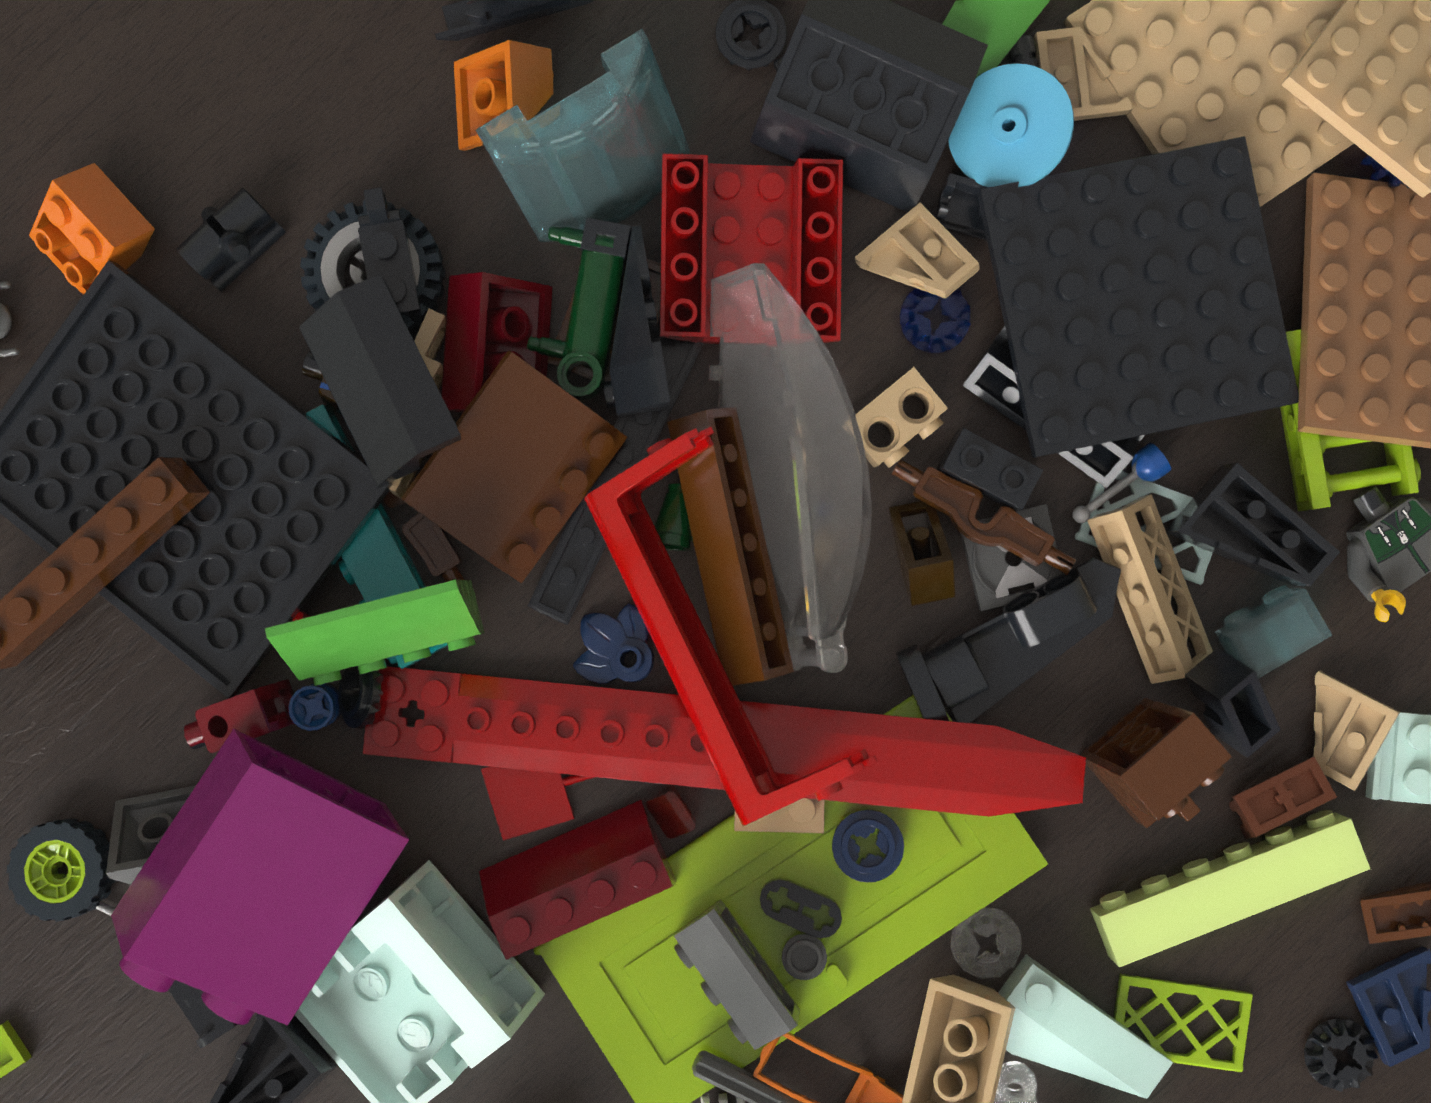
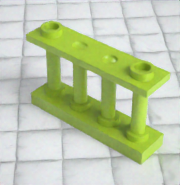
(1311, 482)

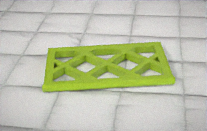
(1208, 997)

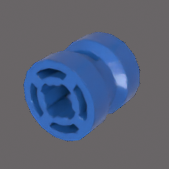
(308, 709)

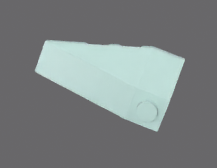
(1076, 1036)

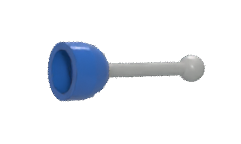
(1147, 465)

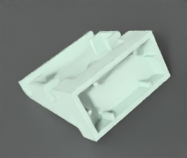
(417, 993)

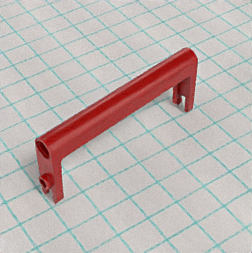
(686, 646)

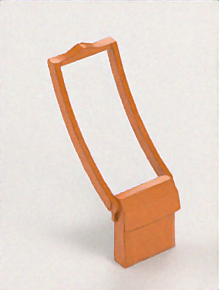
(867, 1089)

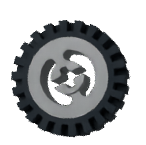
(340, 240)

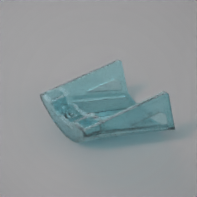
(593, 149)

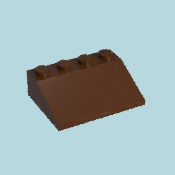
(518, 468)

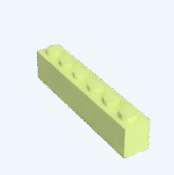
(1229, 887)

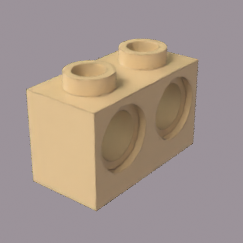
(888, 411)

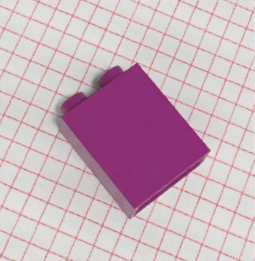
(255, 883)

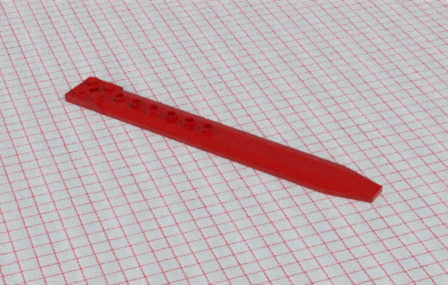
(654, 741)

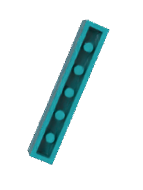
(376, 555)

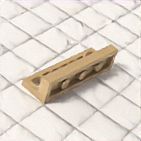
(1147, 594)

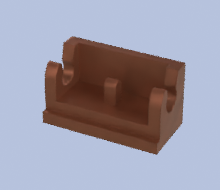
(1282, 798)

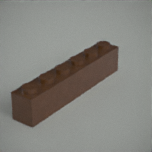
(732, 551)
(95, 555)

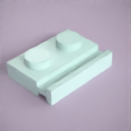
(1403, 762)

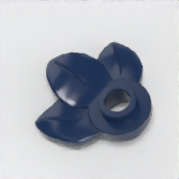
(610, 642)

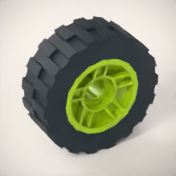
(36, 864)

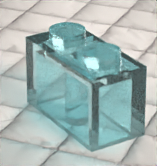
(1274, 631)

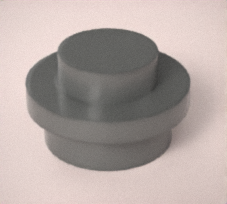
(804, 956)

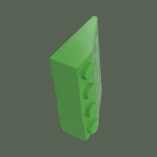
(379, 630)

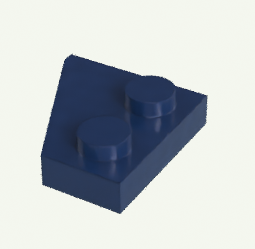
(1396, 1005)

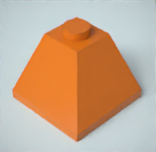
(496, 82)

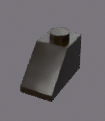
(922, 553)

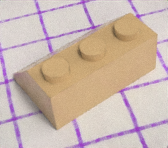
(959, 1043)

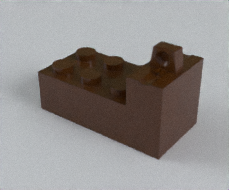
(1156, 761)

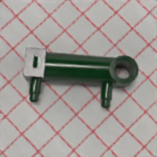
(594, 302)

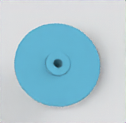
(1012, 126)

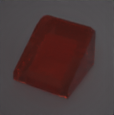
(671, 813)

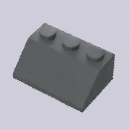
(737, 976)

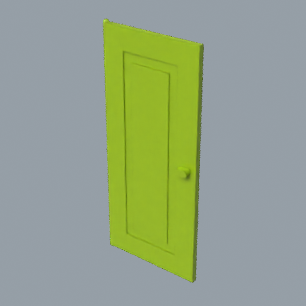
(651, 1007)

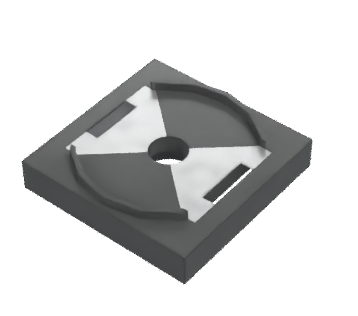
(992, 574)

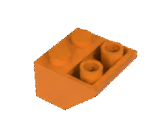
(87, 224)

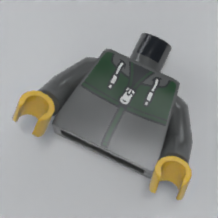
(1388, 548)

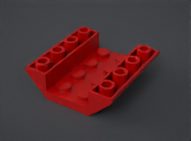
(745, 215)

